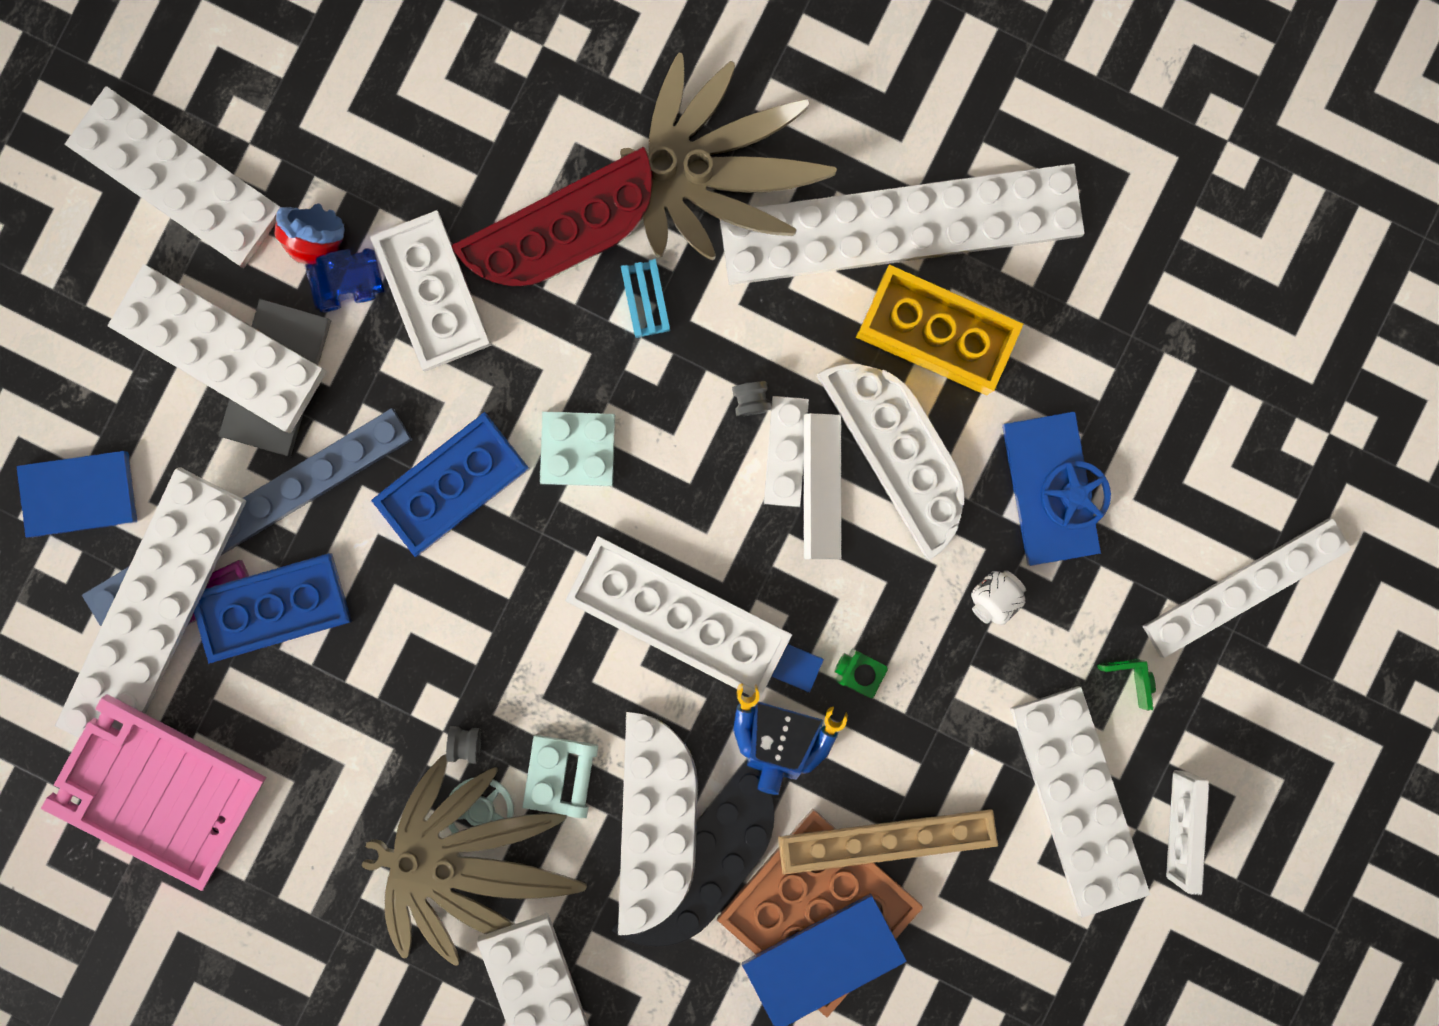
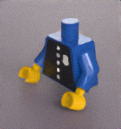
(781, 740)

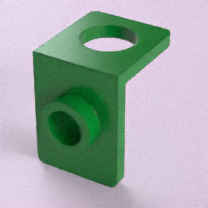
(846, 668)
(1144, 680)

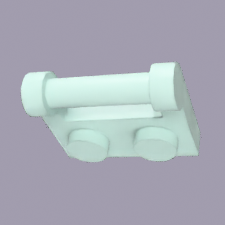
(548, 773)

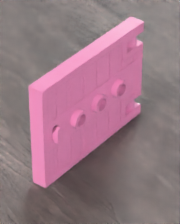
(154, 792)

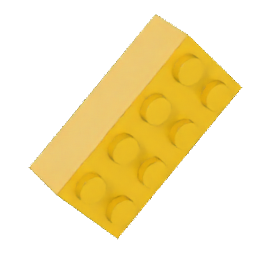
(939, 330)

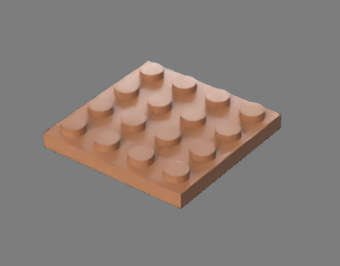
(782, 904)

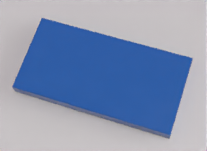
(1033, 452)
(450, 484)
(271, 608)
(823, 961)

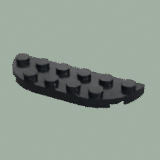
(728, 846)

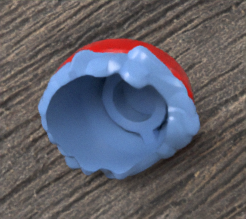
(308, 232)

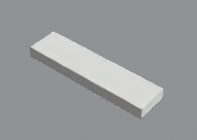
(822, 486)

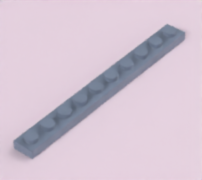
(292, 490)

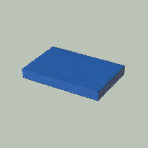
(76, 494)

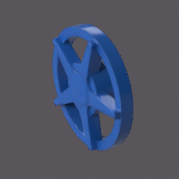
(1076, 495)

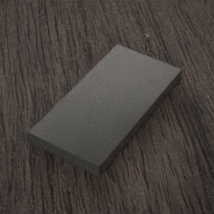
(301, 333)

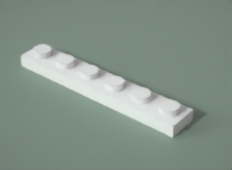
(1246, 587)

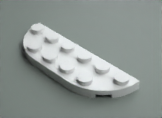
(900, 450)
(656, 824)

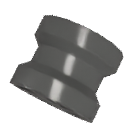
(751, 398)
(463, 744)

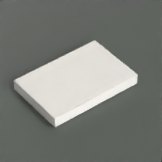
(1187, 831)

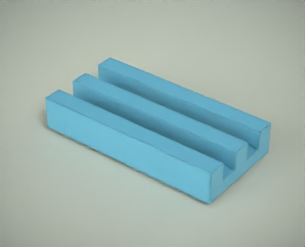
(639, 268)

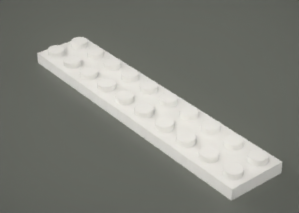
(908, 224)

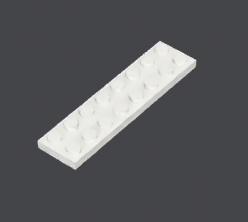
(154, 599)

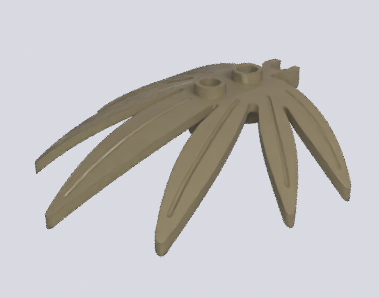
(686, 169)
(431, 865)

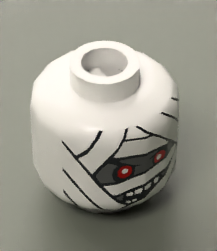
(998, 597)

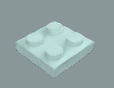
(577, 449)

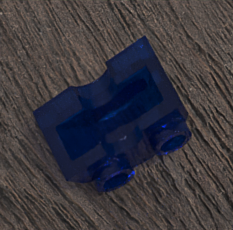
(344, 277)

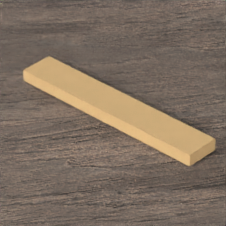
(887, 841)

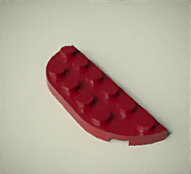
(563, 225)

